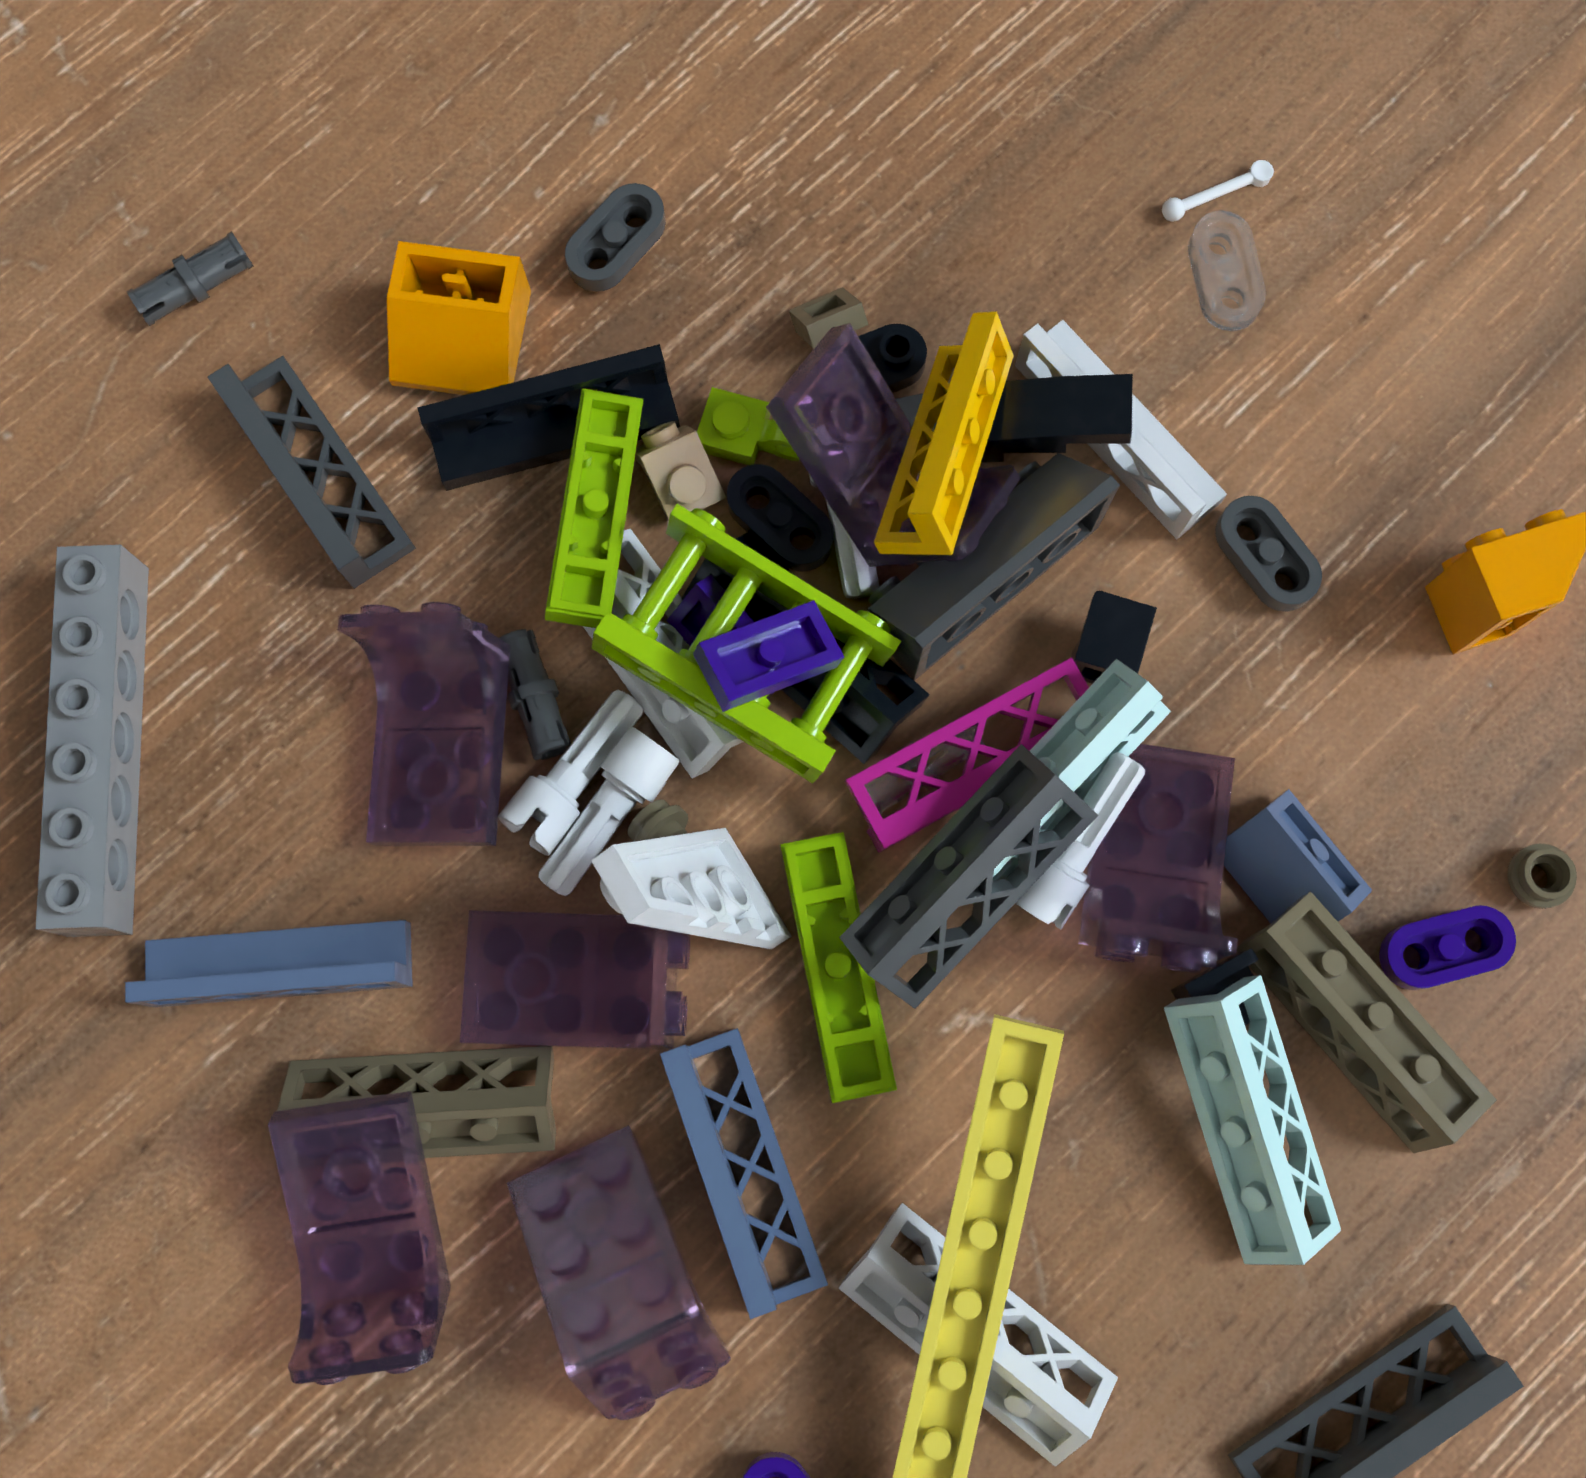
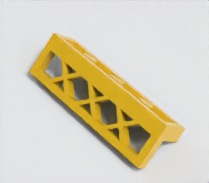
(955, 449)

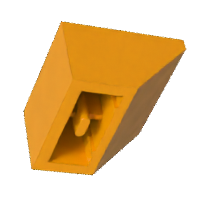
(454, 318)
(1507, 579)

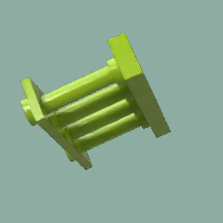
(634, 645)

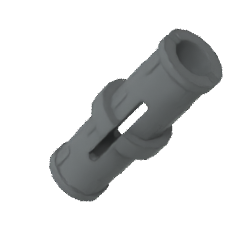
(190, 279)
(535, 696)

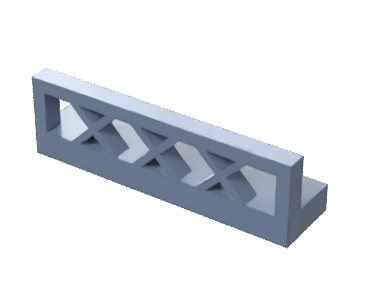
(274, 964)
(720, 1181)

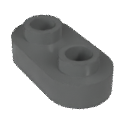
(611, 239)
(1273, 552)

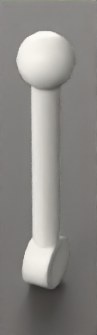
(1258, 175)

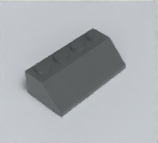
(1039, 525)

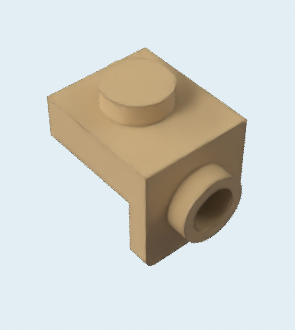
(678, 468)

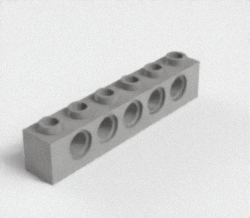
(93, 743)

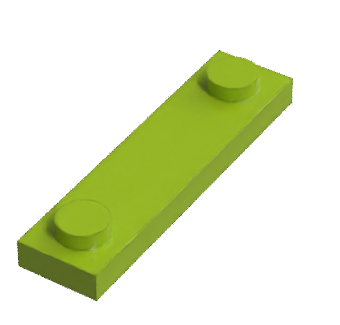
(594, 509)
(839, 988)

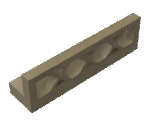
(1369, 1022)
(463, 1122)

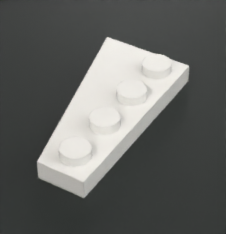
(690, 887)

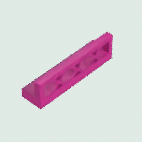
(955, 794)

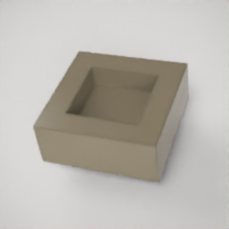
(833, 309)

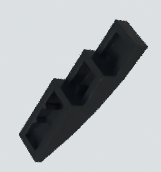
(1054, 412)

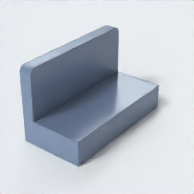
(1287, 855)

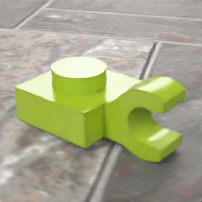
(740, 427)

